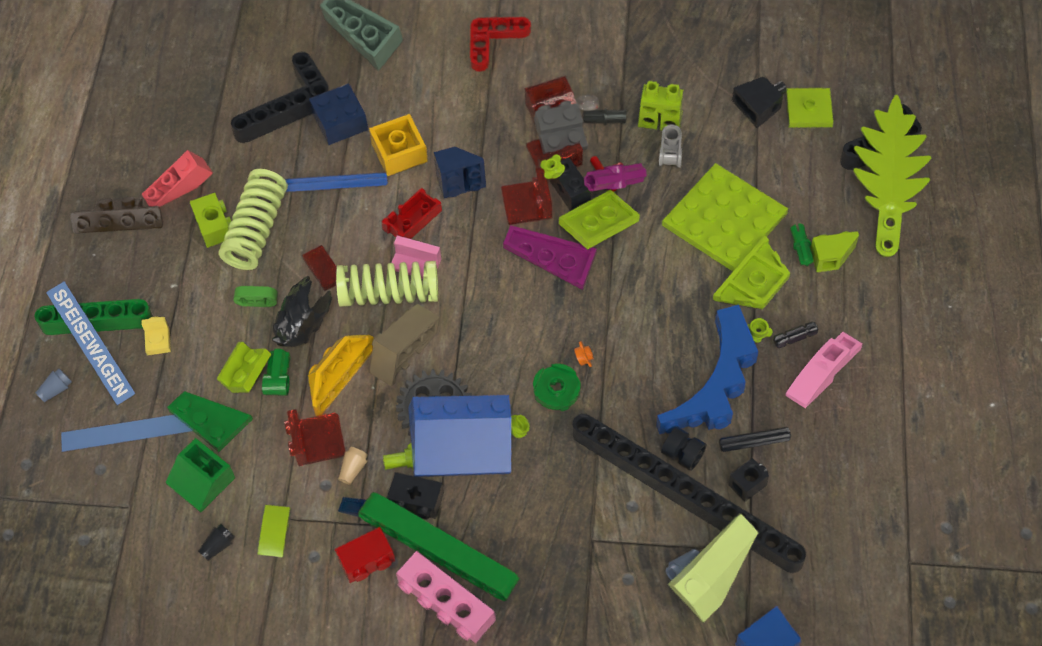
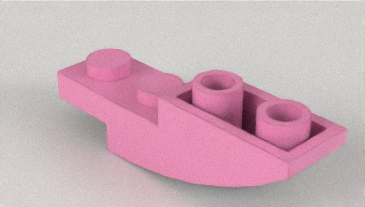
(821, 369)

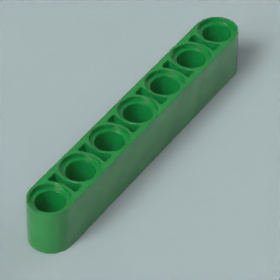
(439, 546)

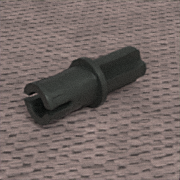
(605, 116)

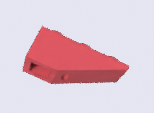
(178, 180)

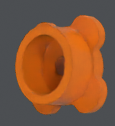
(584, 354)

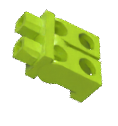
(660, 100)

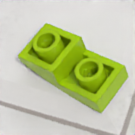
(274, 531)

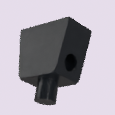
(759, 99)

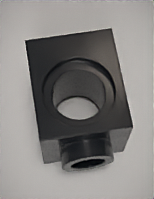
(744, 488)

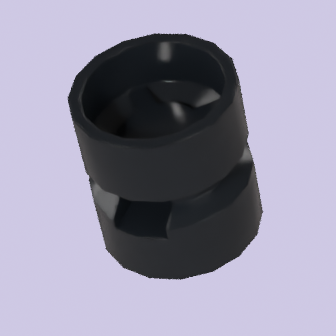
(682, 447)

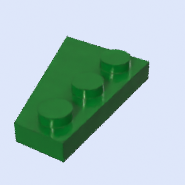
(209, 419)

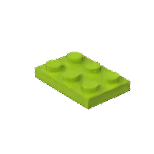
(599, 219)

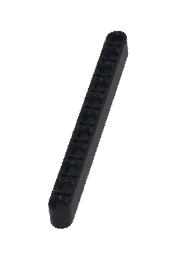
(680, 481)

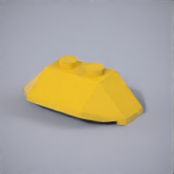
(337, 369)

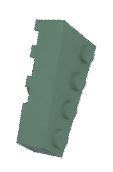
(363, 29)

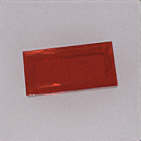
(321, 267)

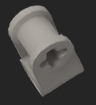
(671, 149)

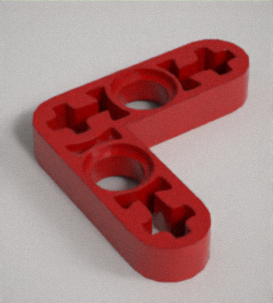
(484, 35)

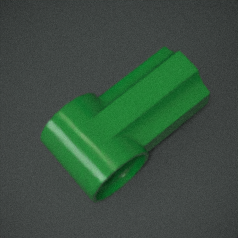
(277, 378)

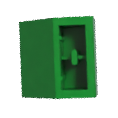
(199, 475)

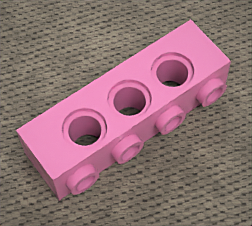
(421, 569)

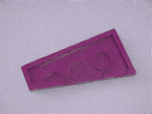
(558, 256)

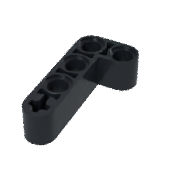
(850, 159)

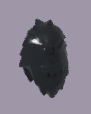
(296, 319)

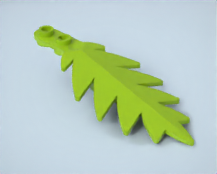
(892, 170)

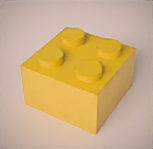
(398, 144)

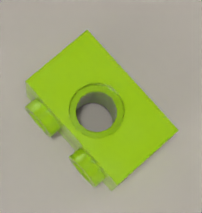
(205, 210)

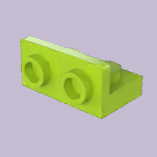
(243, 368)

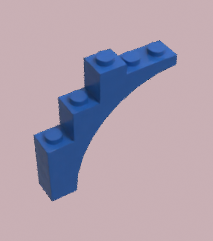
(727, 380)

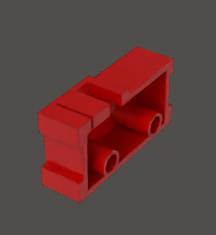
(412, 215)

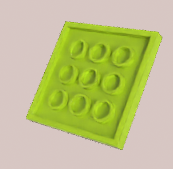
(724, 217)

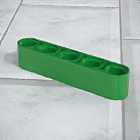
(105, 316)

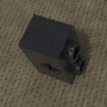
(571, 186)
(427, 493)

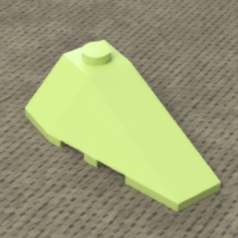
(711, 573)

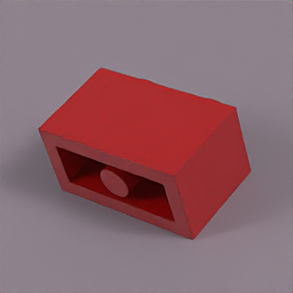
(365, 555)

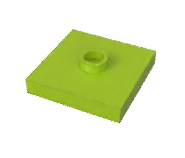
(809, 107)

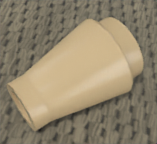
(353, 462)

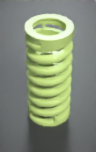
(241, 218)
(347, 298)

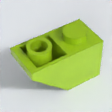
(832, 250)

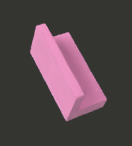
(414, 251)

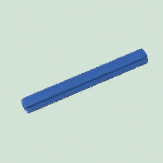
(336, 182)

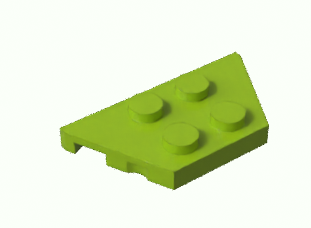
(755, 278)

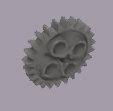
(432, 386)

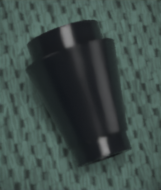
(216, 542)

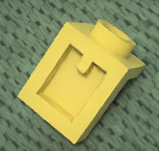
(156, 335)

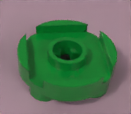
(559, 399)

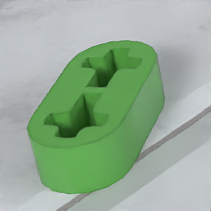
(255, 296)

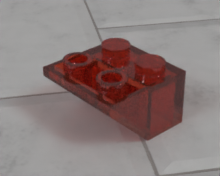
(548, 93)

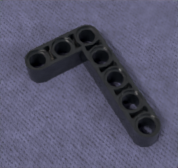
(285, 108)

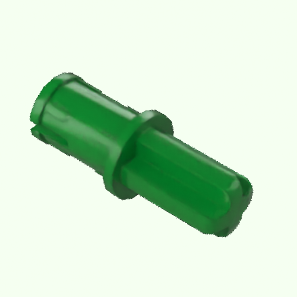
(802, 245)

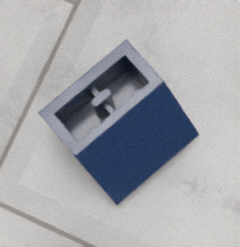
(459, 171)

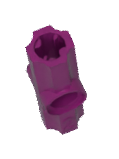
(615, 177)

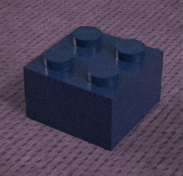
(338, 114)

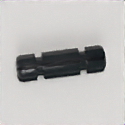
(795, 334)

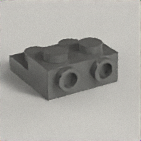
(559, 126)

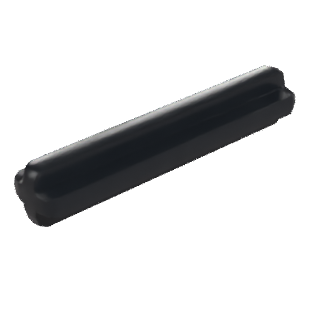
(755, 439)

